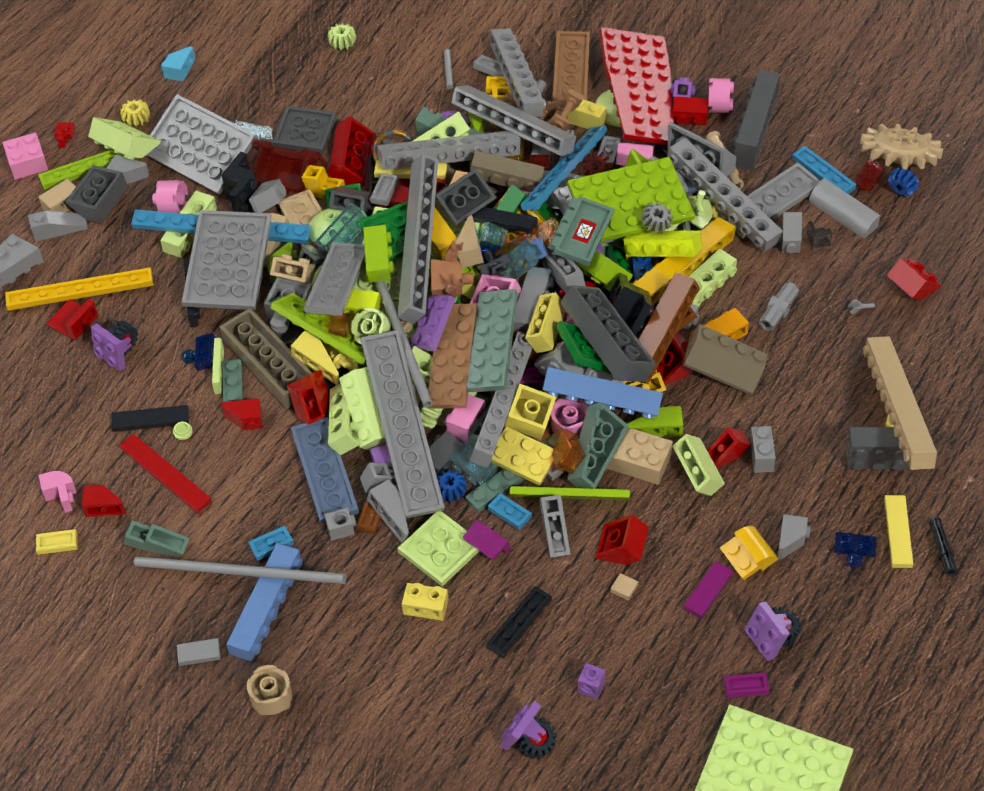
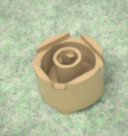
(269, 690)

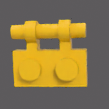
(497, 85)

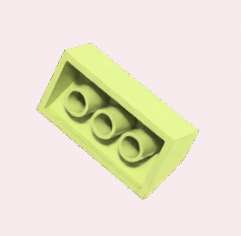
(122, 138)
(363, 408)

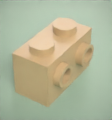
(292, 269)

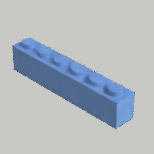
(598, 390)
(263, 605)

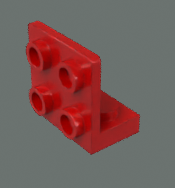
(74, 318)

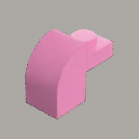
(58, 485)

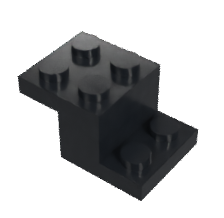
(239, 183)
(631, 303)

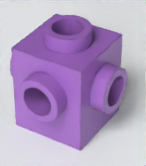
(675, 88)

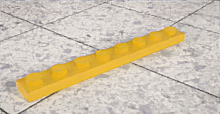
(79, 289)

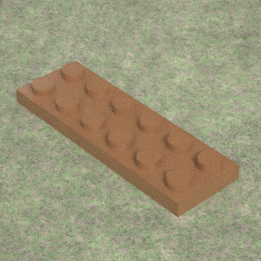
(571, 63)
(452, 359)

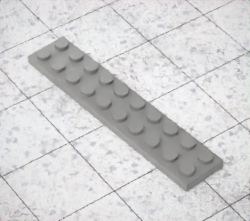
(402, 424)

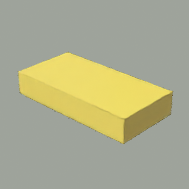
(56, 541)

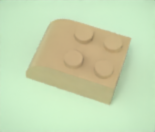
(642, 456)

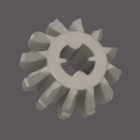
(656, 217)

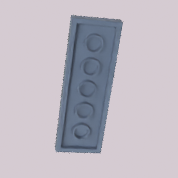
(323, 469)

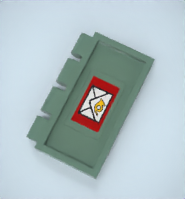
(581, 230)

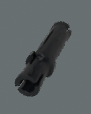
(944, 554)

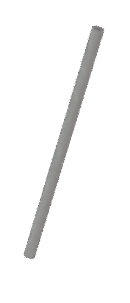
(410, 358)
(243, 570)

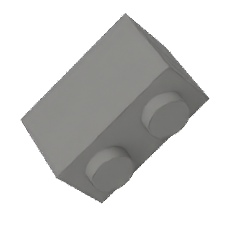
(762, 449)

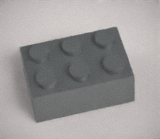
(874, 449)

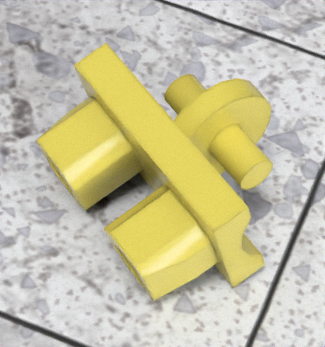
(343, 360)

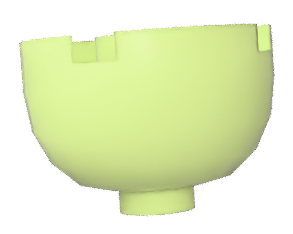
(369, 323)

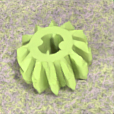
(341, 36)
(430, 416)

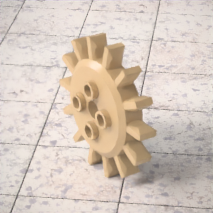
(901, 146)

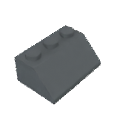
(97, 193)
(463, 198)

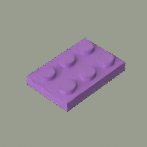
(432, 323)

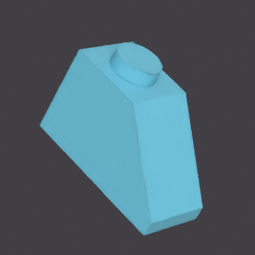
(178, 64)

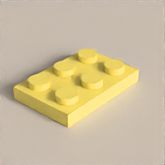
(523, 456)

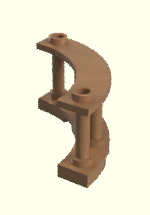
(555, 111)

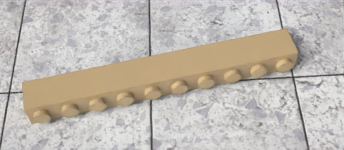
(900, 403)

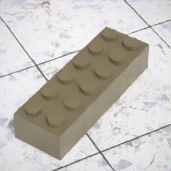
(263, 354)

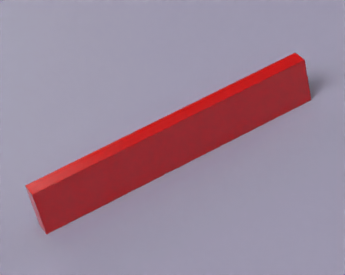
(165, 473)

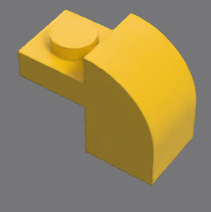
(317, 181)

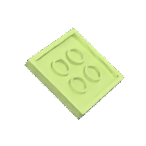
(438, 548)

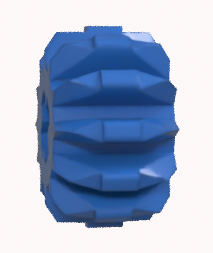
(903, 181)
(451, 485)

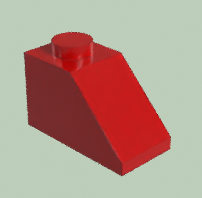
(244, 413)
(728, 447)
(101, 502)

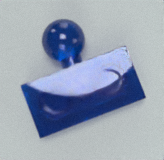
(203, 352)
(855, 546)

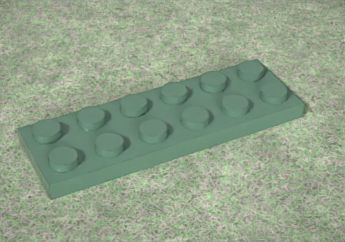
(492, 341)

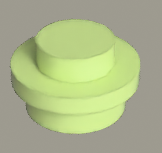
(182, 430)

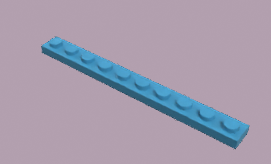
(563, 168)
(187, 224)

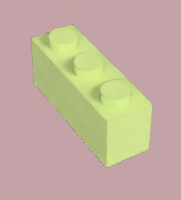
(698, 464)

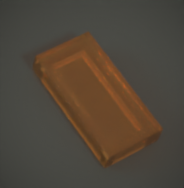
(339, 325)

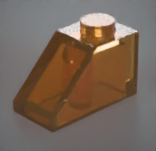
(567, 451)

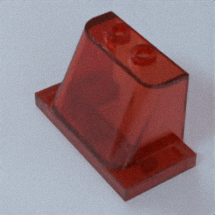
(284, 164)

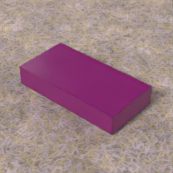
(746, 685)

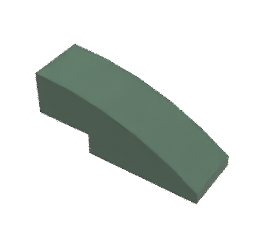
(155, 539)

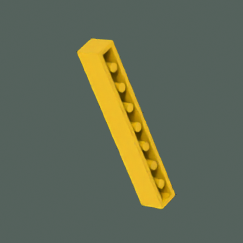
(713, 236)

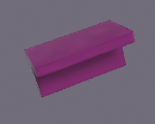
(486, 540)

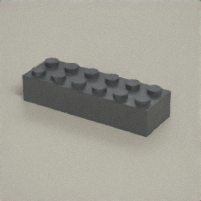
(755, 119)
(608, 334)

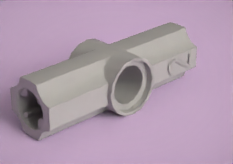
(778, 306)

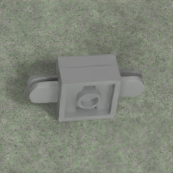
(281, 288)

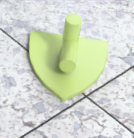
(702, 210)

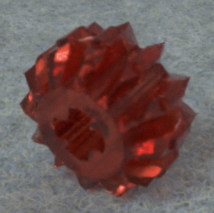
(592, 162)
(869, 175)

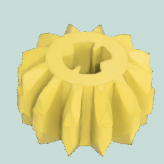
(135, 112)

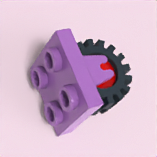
(114, 343)
(772, 629)
(529, 732)

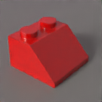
(622, 540)

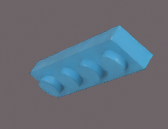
(822, 169)

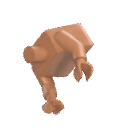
(448, 275)

